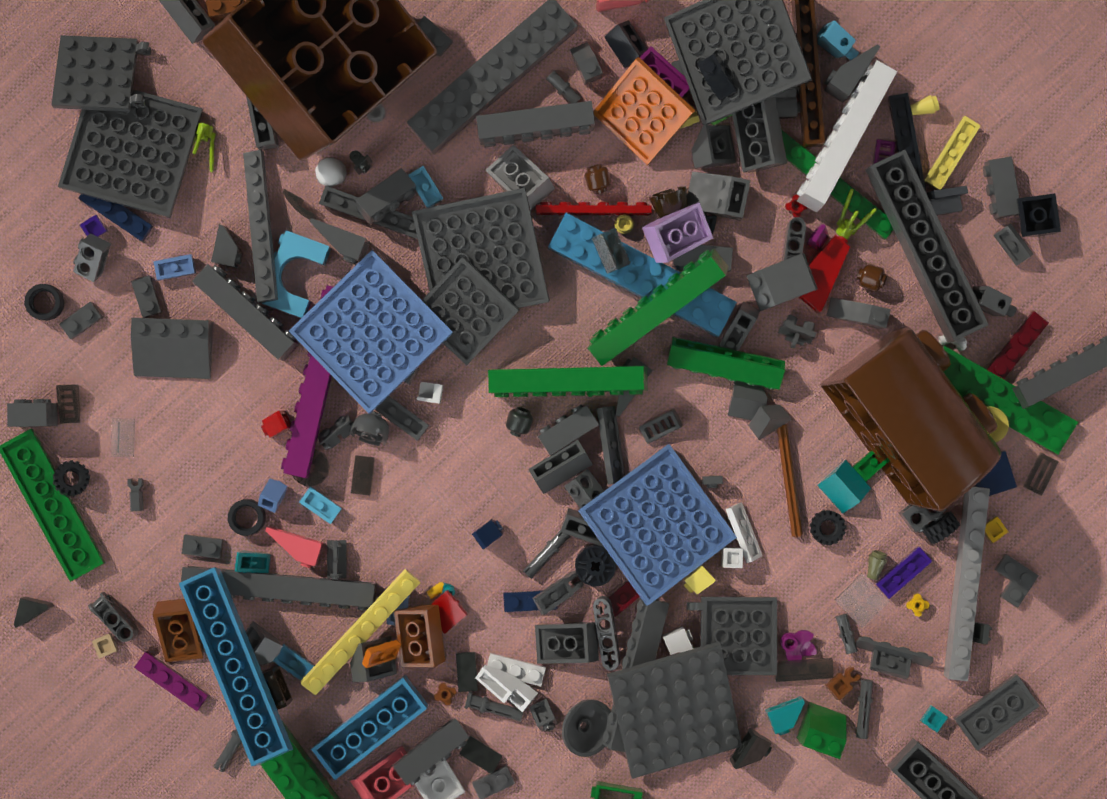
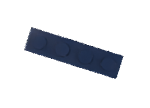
(120, 216)

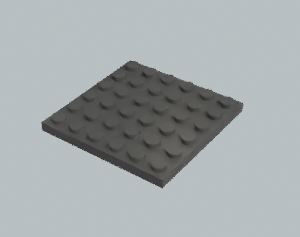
(753, 43)
(133, 154)
(493, 235)
(675, 710)

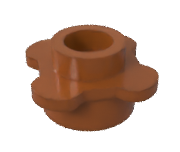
(442, 689)

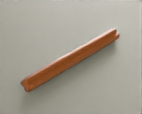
(789, 481)

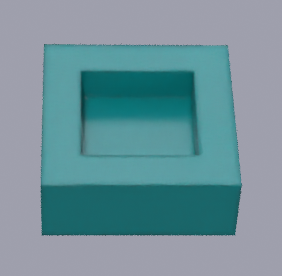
(933, 718)

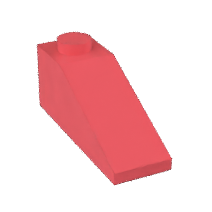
(299, 547)

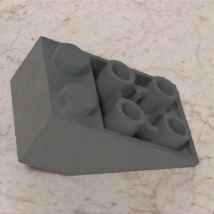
(719, 194)

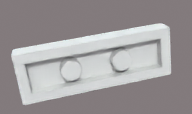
(744, 532)
(522, 670)

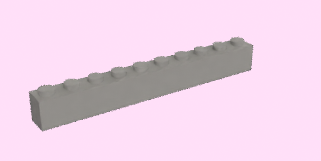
(966, 583)

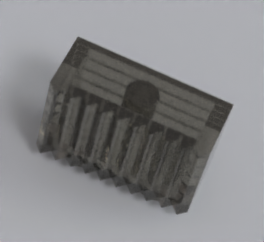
(611, 250)

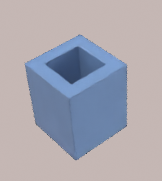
(272, 495)

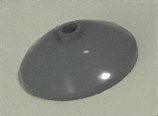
(588, 738)

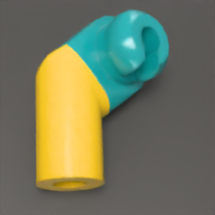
(440, 588)

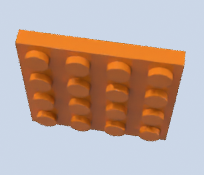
(643, 111)

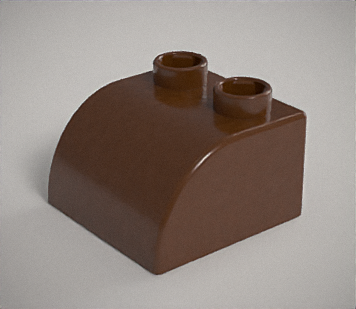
(318, 62)
(916, 418)

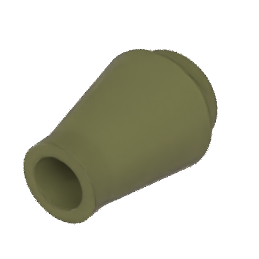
(876, 564)

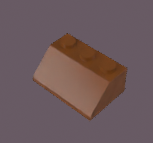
(420, 636)

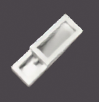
(506, 687)

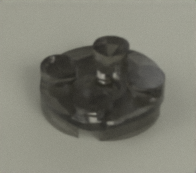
(319, 473)

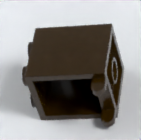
(277, 687)

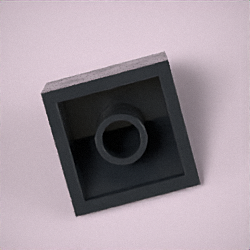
(1038, 215)

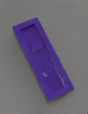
(903, 572)

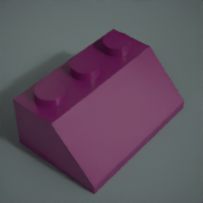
(666, 71)

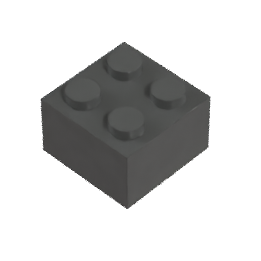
(28, 414)

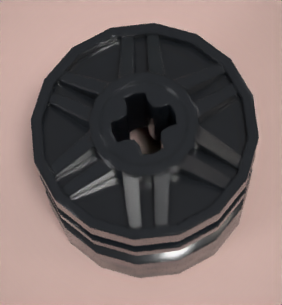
(583, 565)

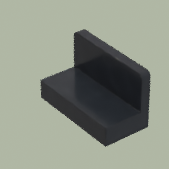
(626, 43)
(947, 200)

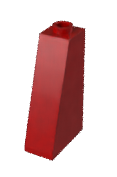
(825, 270)

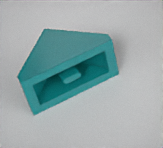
(252, 562)

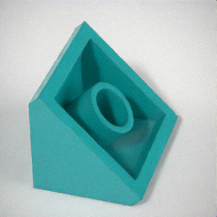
(844, 487)

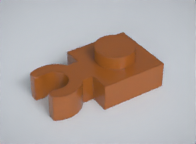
(840, 684)

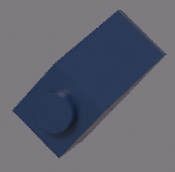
(488, 533)

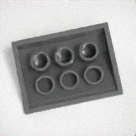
(171, 348)

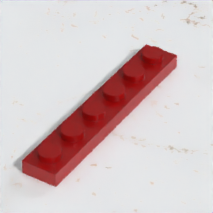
(602, 208)

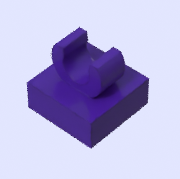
(93, 226)

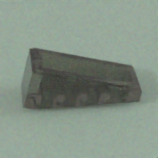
(61, 403)

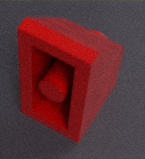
(276, 424)

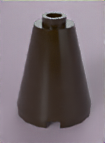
(669, 201)

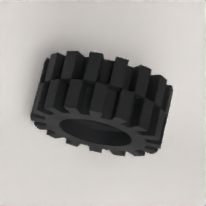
(71, 466)
(816, 527)
(941, 528)

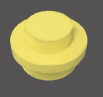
(624, 224)

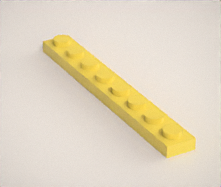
(360, 632)

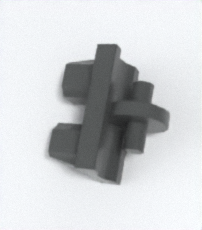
(795, 333)

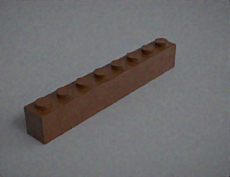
(810, 92)

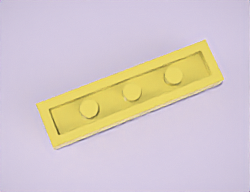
(951, 153)

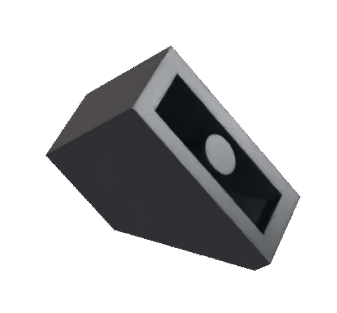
(717, 76)

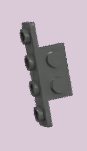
(892, 659)

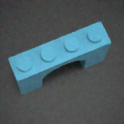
(293, 247)

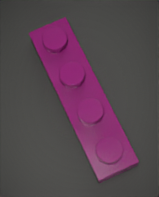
(171, 681)

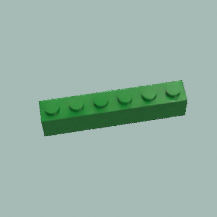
(726, 363)

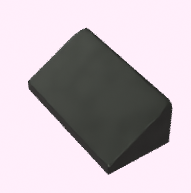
(480, 754)

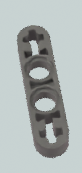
(603, 633)

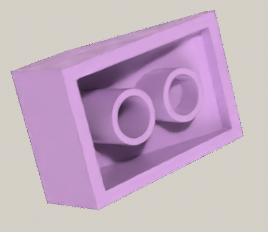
(677, 233)

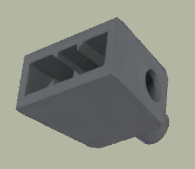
(993, 301)

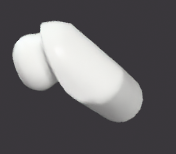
(961, 344)

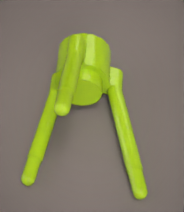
(204, 133)
(846, 226)

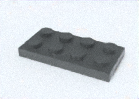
(996, 712)

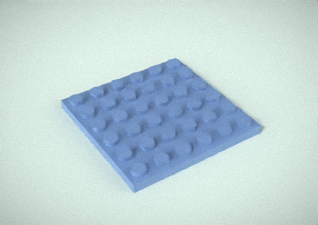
(370, 332)
(657, 524)

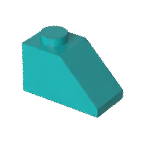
(784, 715)

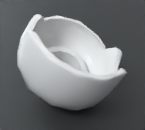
(330, 172)

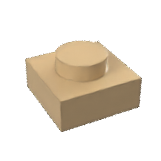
(105, 645)

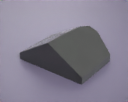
(746, 400)

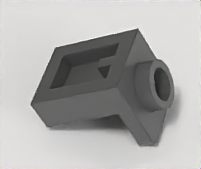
(543, 716)

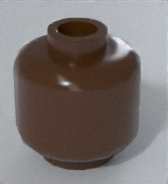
(597, 178)
(872, 277)

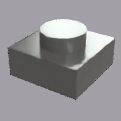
(712, 481)

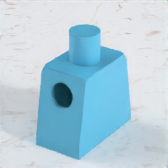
(836, 41)

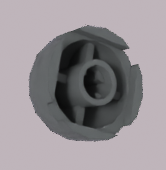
(371, 428)

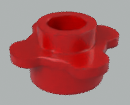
(791, 206)

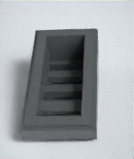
(678, 424)

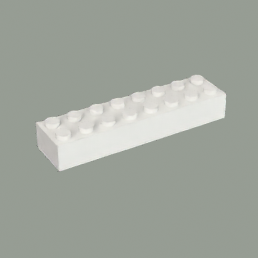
(845, 136)

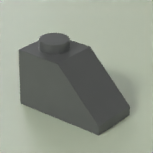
(586, 63)
(226, 250)

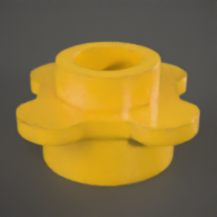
(922, 605)

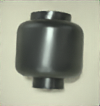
(519, 421)

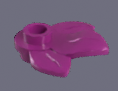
(800, 647)

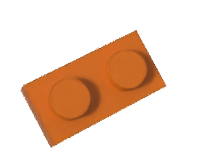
(381, 654)

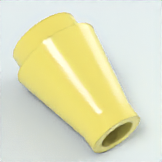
(925, 106)

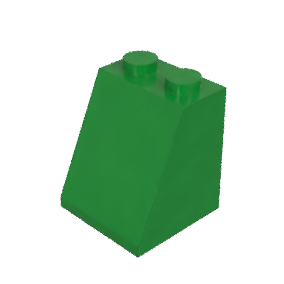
(823, 730)

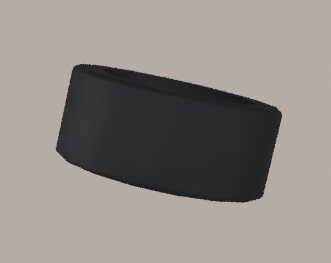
(29, 300)
(232, 517)

